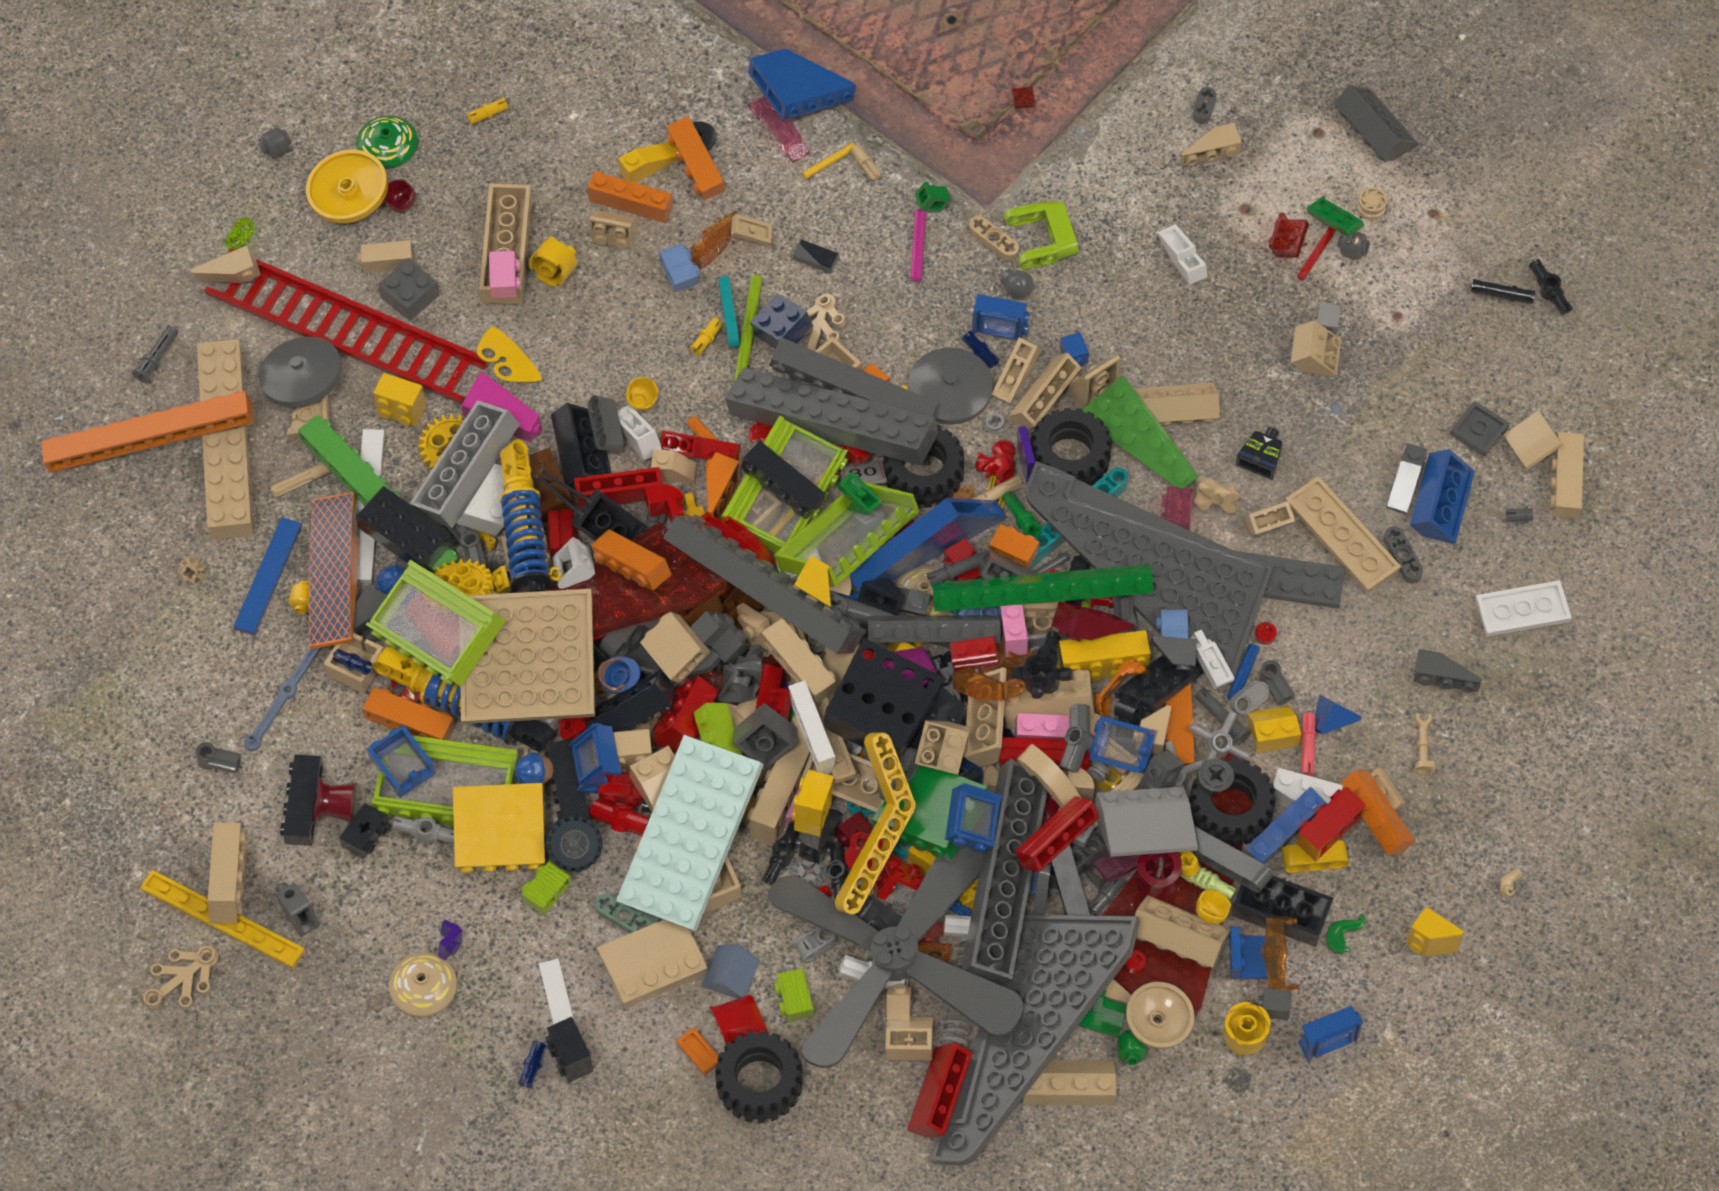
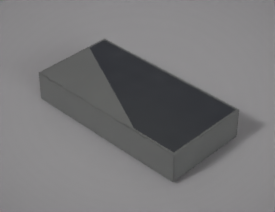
(815, 256)

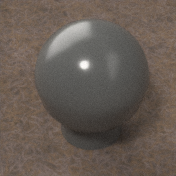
(1017, 283)

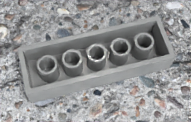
(465, 463)

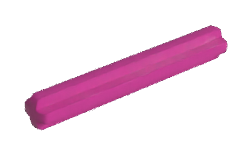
(918, 245)

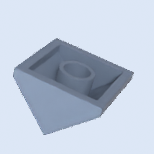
(731, 970)

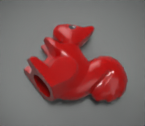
(1001, 462)

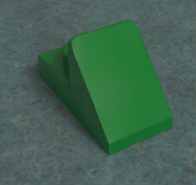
(861, 496)

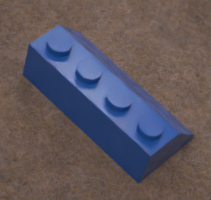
(1442, 496)

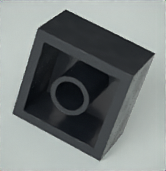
(569, 1050)

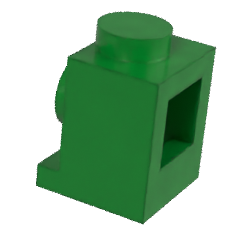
(932, 197)

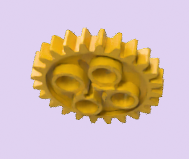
(438, 432)
(467, 577)

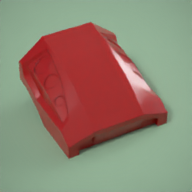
(738, 1018)

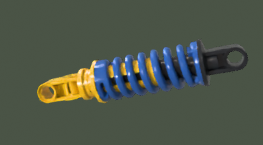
(522, 522)
(448, 697)

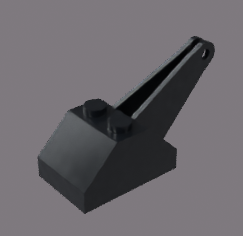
(598, 513)

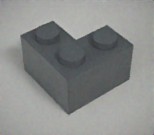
(722, 635)

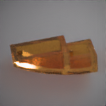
(713, 243)

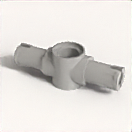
(416, 826)

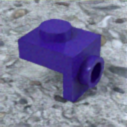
(451, 940)

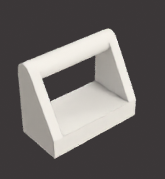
(581, 561)

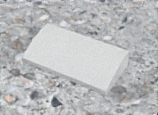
(812, 727)

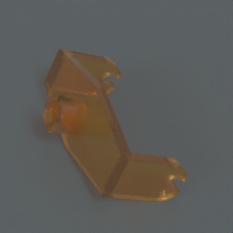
(984, 687)
(1276, 953)

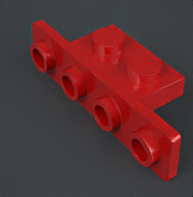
(770, 691)

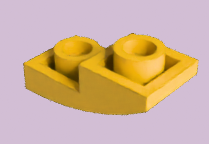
(501, 581)

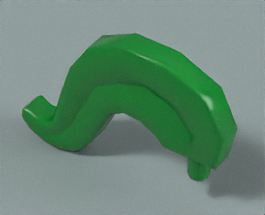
(1336, 932)

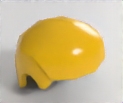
(642, 393)
(1213, 907)

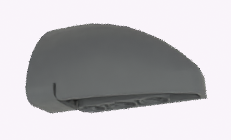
(626, 643)

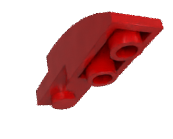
(698, 446)
(738, 532)

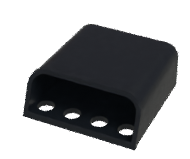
(881, 698)

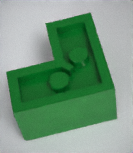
(1105, 1017)

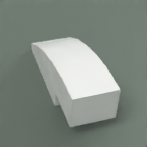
(1183, 254)

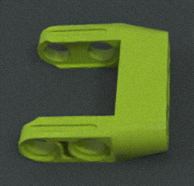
(1059, 229)

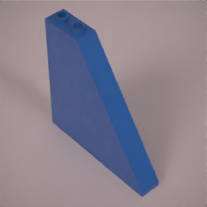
(929, 537)

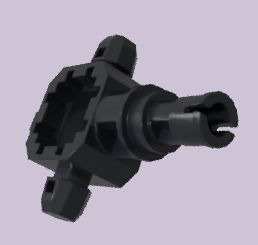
(1047, 662)

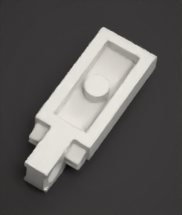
(1212, 661)

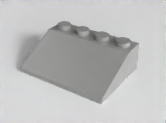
(1146, 821)

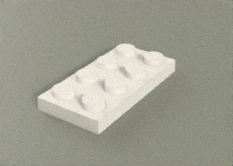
(1523, 608)

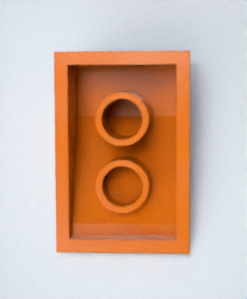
(722, 482)

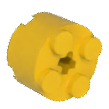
(553, 262)
(1256, 1030)

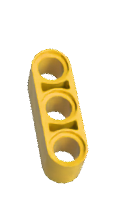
(1298, 861)

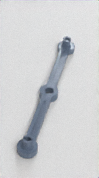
(252, 742)

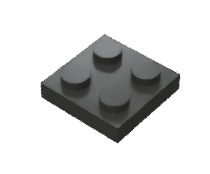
(1479, 428)

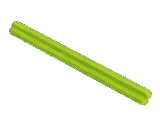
(747, 331)

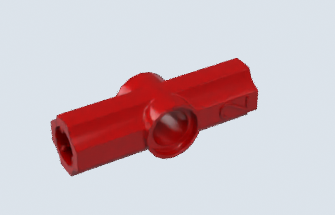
(619, 816)

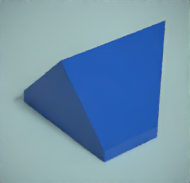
(1332, 716)

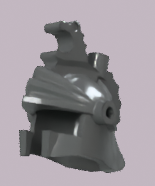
(742, 678)

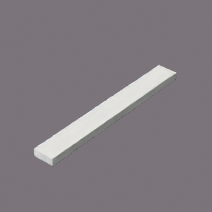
(372, 452)

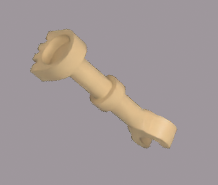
(1423, 766)

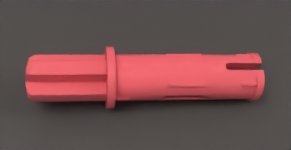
(1308, 744)

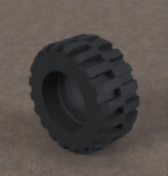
(1076, 426)
(933, 487)
(1238, 827)
(759, 1104)

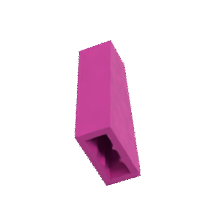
(490, 392)

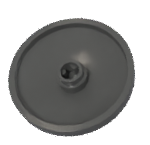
(300, 371)
(955, 381)

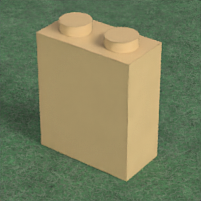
(675, 647)

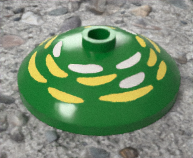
(389, 149)

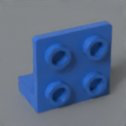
(1246, 956)

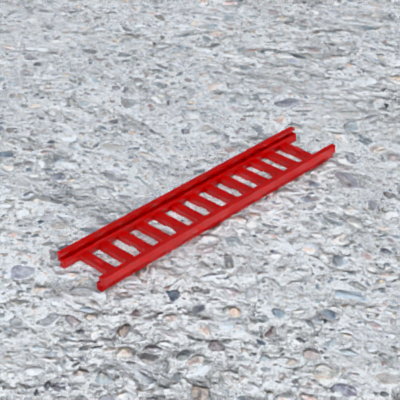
(356, 310)

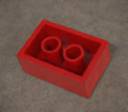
(680, 717)
(1330, 823)

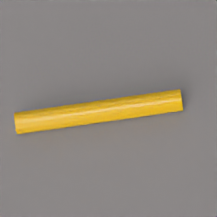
(827, 161)

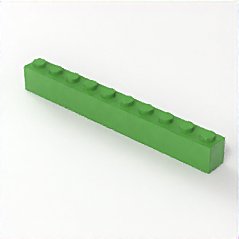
(349, 468)

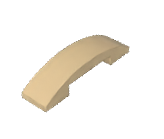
(1049, 774)

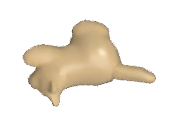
(1211, 492)

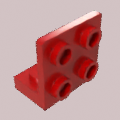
(897, 872)

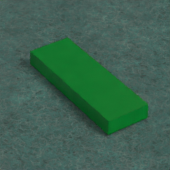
(1335, 217)

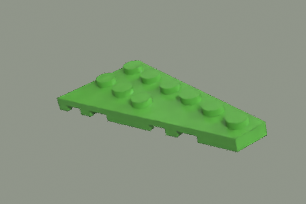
(1140, 433)

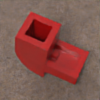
(664, 499)

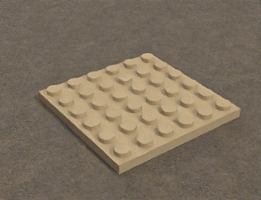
(536, 662)

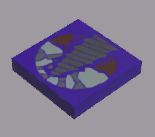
(1025, 452)

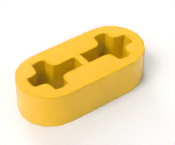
(1189, 858)

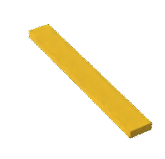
(244, 931)

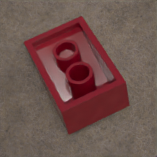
(1086, 623)

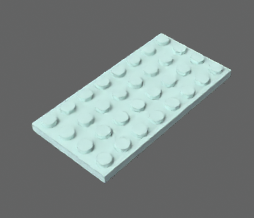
(690, 832)

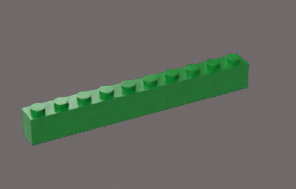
(1042, 588)

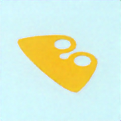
(521, 366)

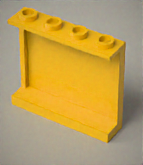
(499, 827)

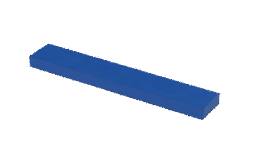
(267, 576)

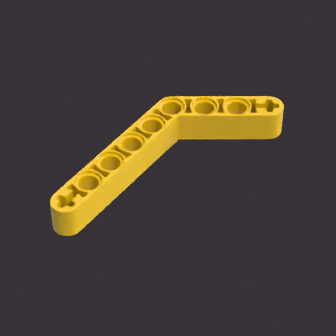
(881, 829)

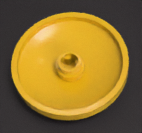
(347, 186)

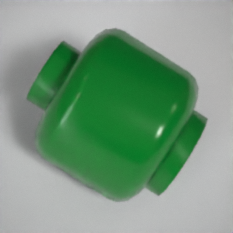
(1130, 1048)

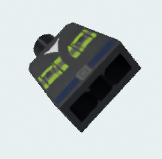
(1261, 453)

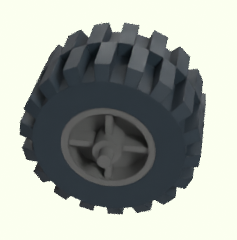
(574, 843)

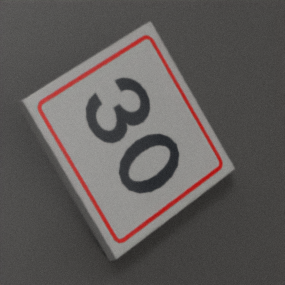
(869, 472)

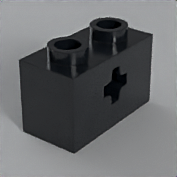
(365, 820)

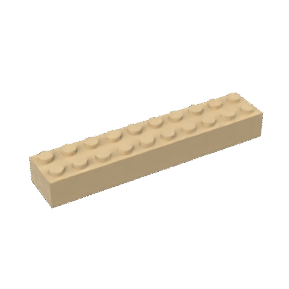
(226, 450)
(783, 781)

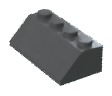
(1375, 122)

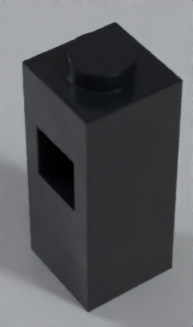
(814, 847)

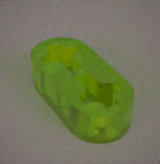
(237, 235)

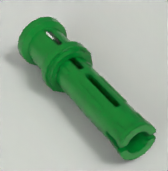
(1024, 519)

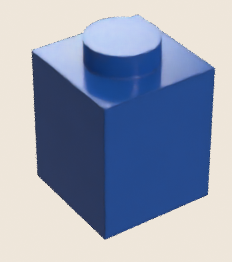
(1076, 347)

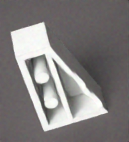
(484, 508)
(1292, 785)

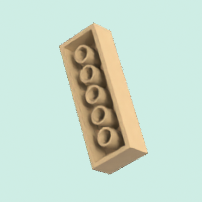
(506, 230)

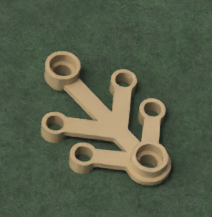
(820, 323)
(183, 975)

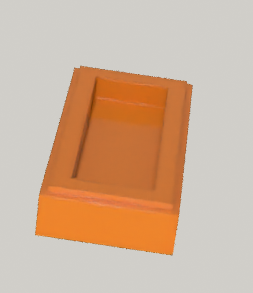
(698, 1051)

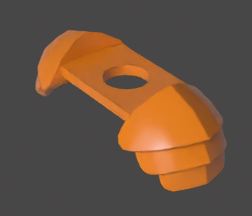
(1103, 699)

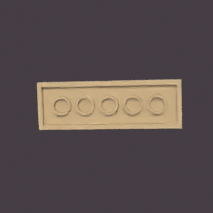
(1343, 534)

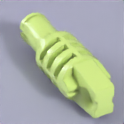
(1208, 880)

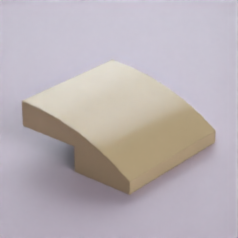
(1533, 439)

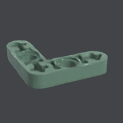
(641, 918)

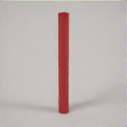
(1316, 253)

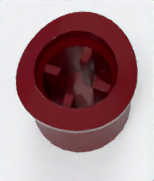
(335, 801)
(1158, 874)

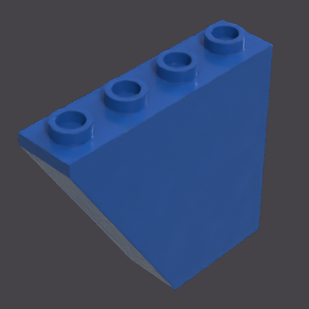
(797, 84)

